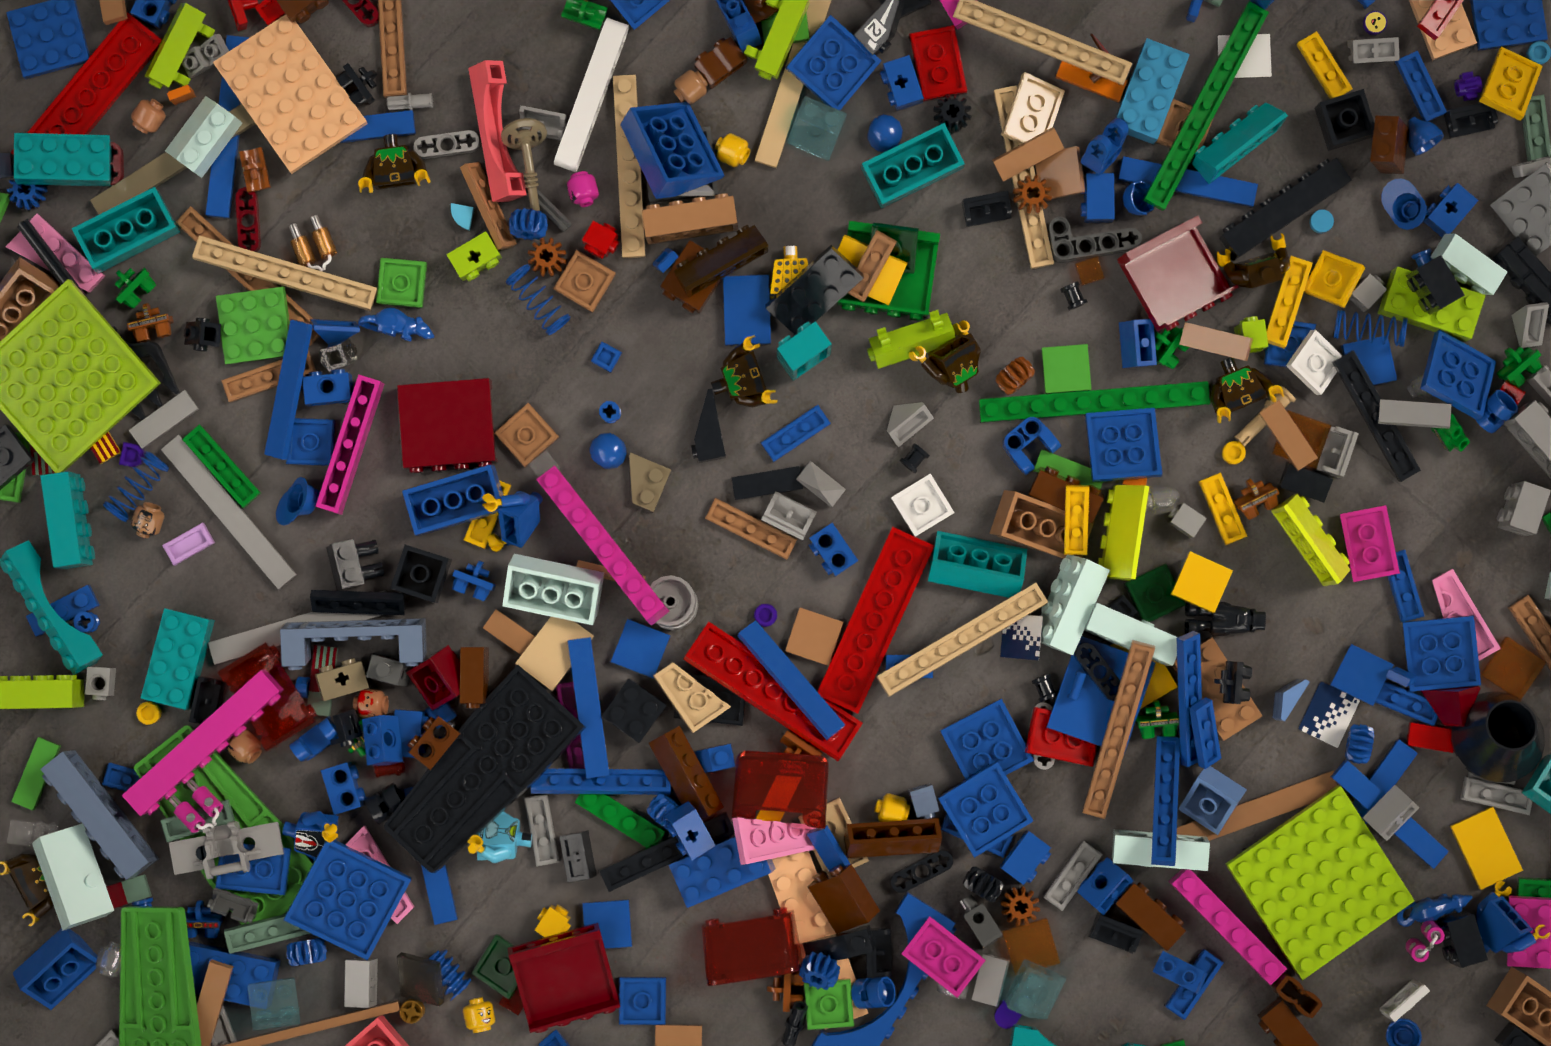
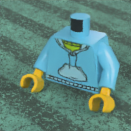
(499, 839)

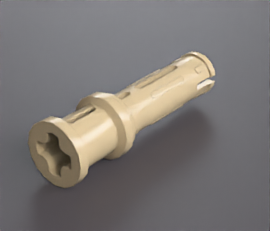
(1258, 423)

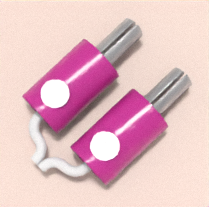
(190, 816)
(1433, 934)

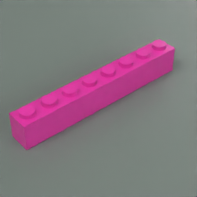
(603, 545)
(203, 742)

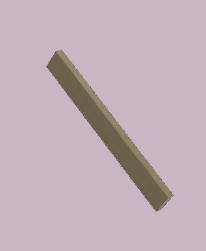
(154, 172)

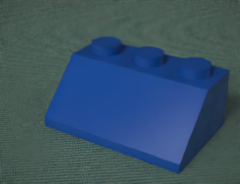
(56, 968)

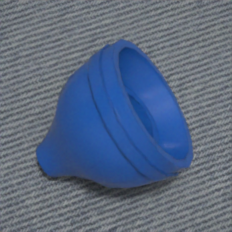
(1423, 135)

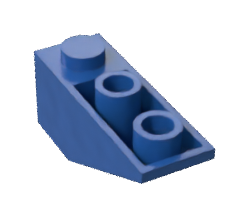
(740, 23)

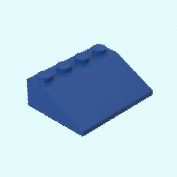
(670, 148)

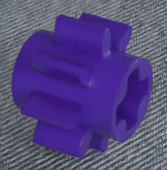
(1468, 86)

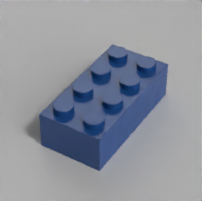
(451, 500)
(715, 872)
(247, 969)

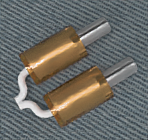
(322, 240)

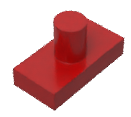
(237, 9)

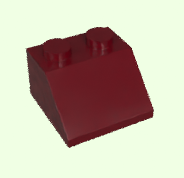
(437, 677)

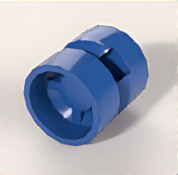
(1498, 408)
(873, 992)

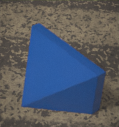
(334, 330)

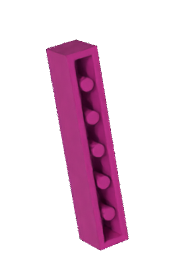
(350, 444)
(1228, 925)

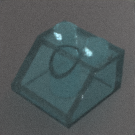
(817, 128)
(1034, 990)

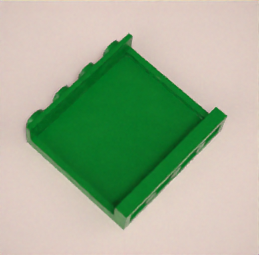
(913, 291)

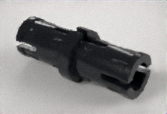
(794, 1023)

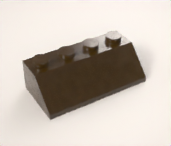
(722, 260)

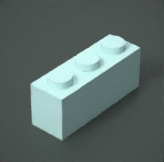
(1469, 264)

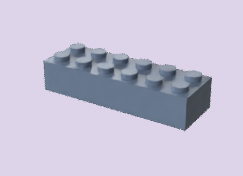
(99, 814)

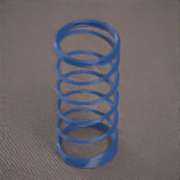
(514, 277)
(1401, 340)
(158, 464)

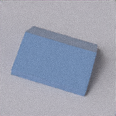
(1287, 697)

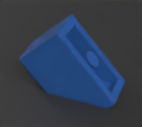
(716, 758)

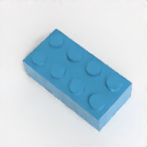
(1151, 90)

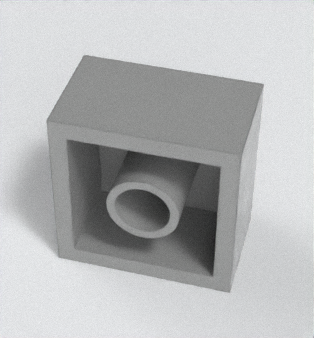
(1523, 508)

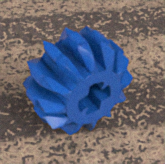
(26, 199)
(528, 224)
(1359, 743)
(661, 806)
(306, 952)
(819, 971)

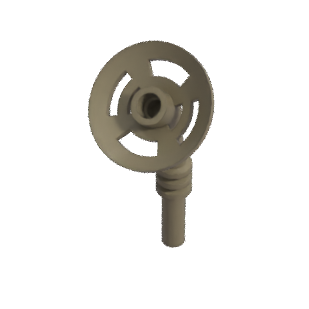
(525, 144)

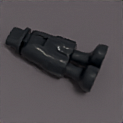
(1226, 620)

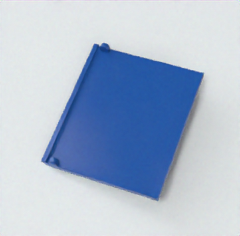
(1080, 705)

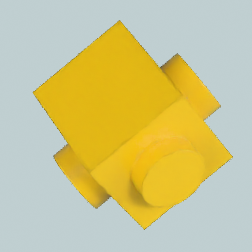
(553, 921)

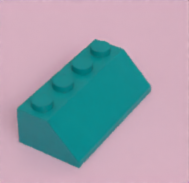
(1238, 141)
(977, 565)

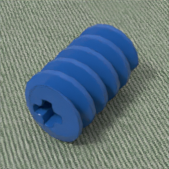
(450, 977)

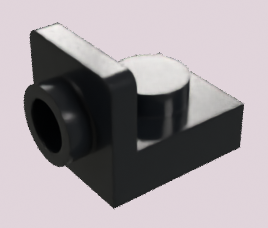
(347, 728)

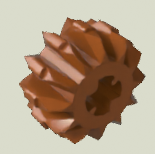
(1034, 202)
(541, 263)
(1015, 375)
(1015, 912)

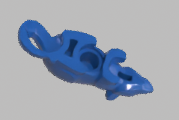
(393, 321)
(1432, 909)

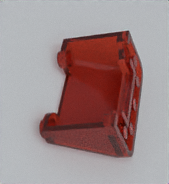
(287, 715)
(781, 784)
(751, 948)

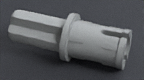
(409, 101)

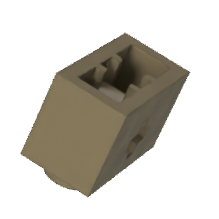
(331, 689)

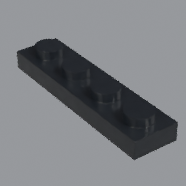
(357, 602)

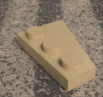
(689, 697)

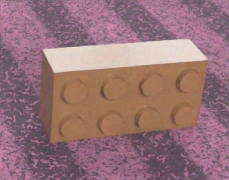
(689, 219)
(1228, 717)

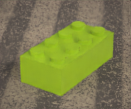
(1455, 319)
(41, 692)

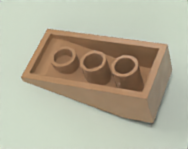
(21, 293)
(1031, 523)
(1524, 1005)

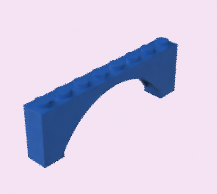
(914, 915)

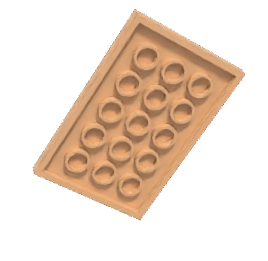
(290, 93)

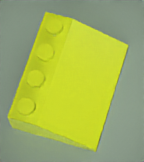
(1123, 530)
(1311, 540)

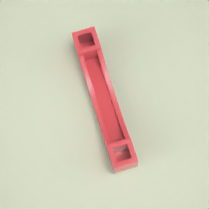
(487, 87)

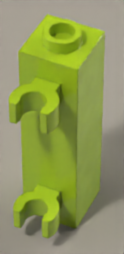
(780, 37)
(175, 46)
(895, 345)

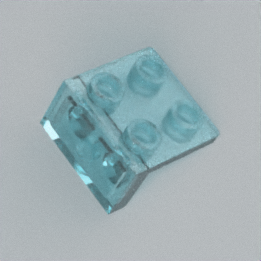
(274, 1004)

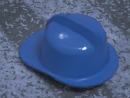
(1404, 204)
(297, 501)

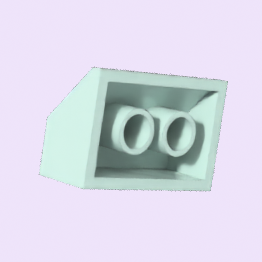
(203, 136)

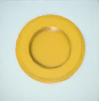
(1233, 452)
(148, 713)

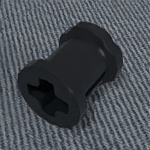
(1073, 296)
(914, 458)
(1044, 687)

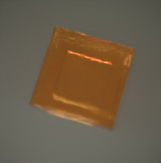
(1089, 271)

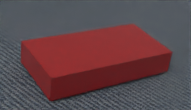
(1429, 737)

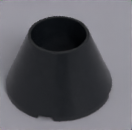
(1483, 754)

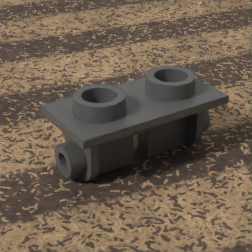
(243, 908)

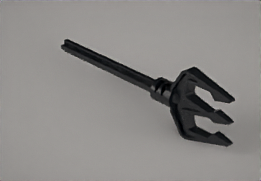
(140, 349)

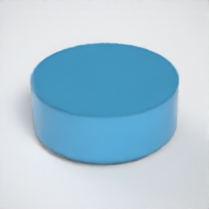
(1539, 52)
(1321, 221)

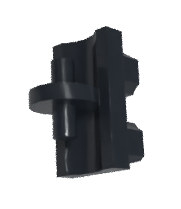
(349, 77)
(1231, 682)

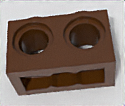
(438, 746)

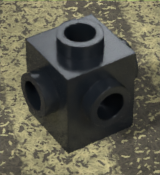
(202, 334)

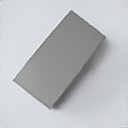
(202, 57)

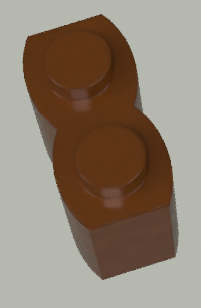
(720, 62)
(1299, 997)

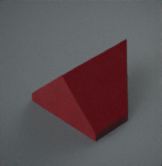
(1452, 703)

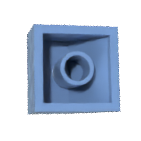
(1212, 799)

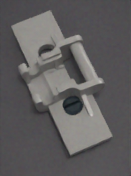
(225, 840)

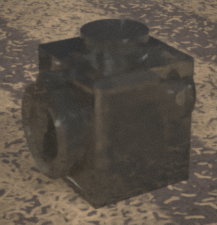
(338, 354)

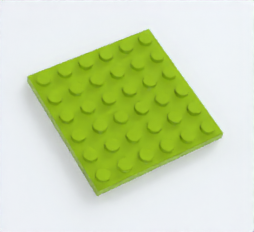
(68, 377)
(1320, 882)

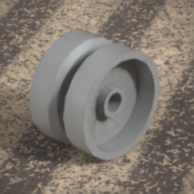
(685, 603)

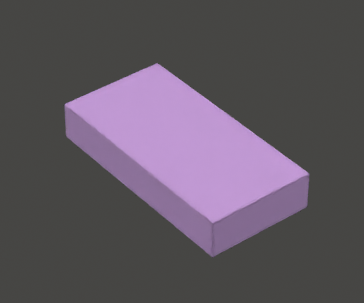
(188, 544)

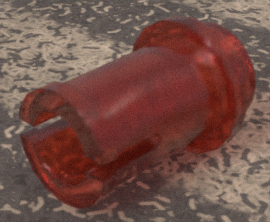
(396, 768)

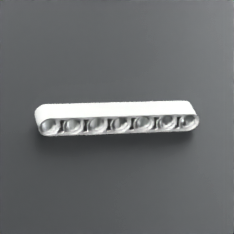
(591, 95)

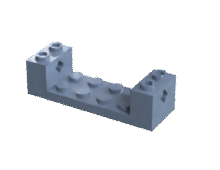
(297, 637)

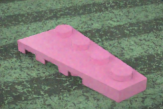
(69, 256)
(1456, 602)
(769, 839)
(364, 843)

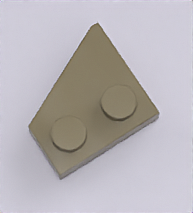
(647, 481)

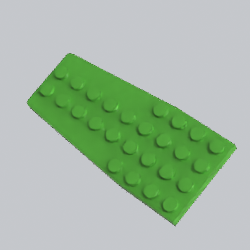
(247, 811)
(156, 979)

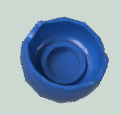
(884, 133)
(1134, 196)
(608, 451)
(1403, 1033)

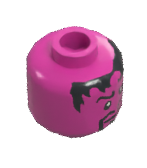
(582, 188)

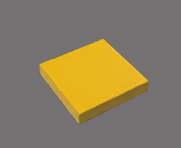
(1333, 279)
(1201, 582)

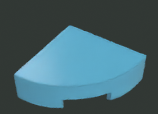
(462, 215)

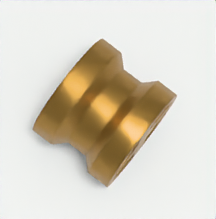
(408, 1012)

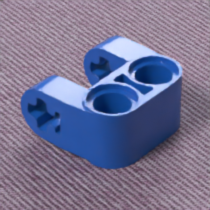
(1106, 147)
(1025, 438)
(314, 740)

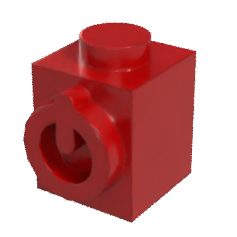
(600, 239)

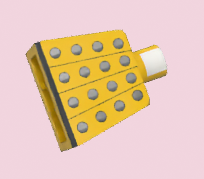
(786, 269)

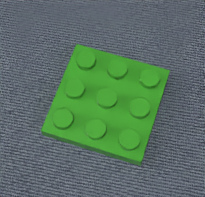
(253, 324)

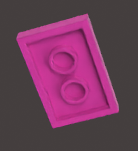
(1369, 543)
(1535, 912)
(943, 957)

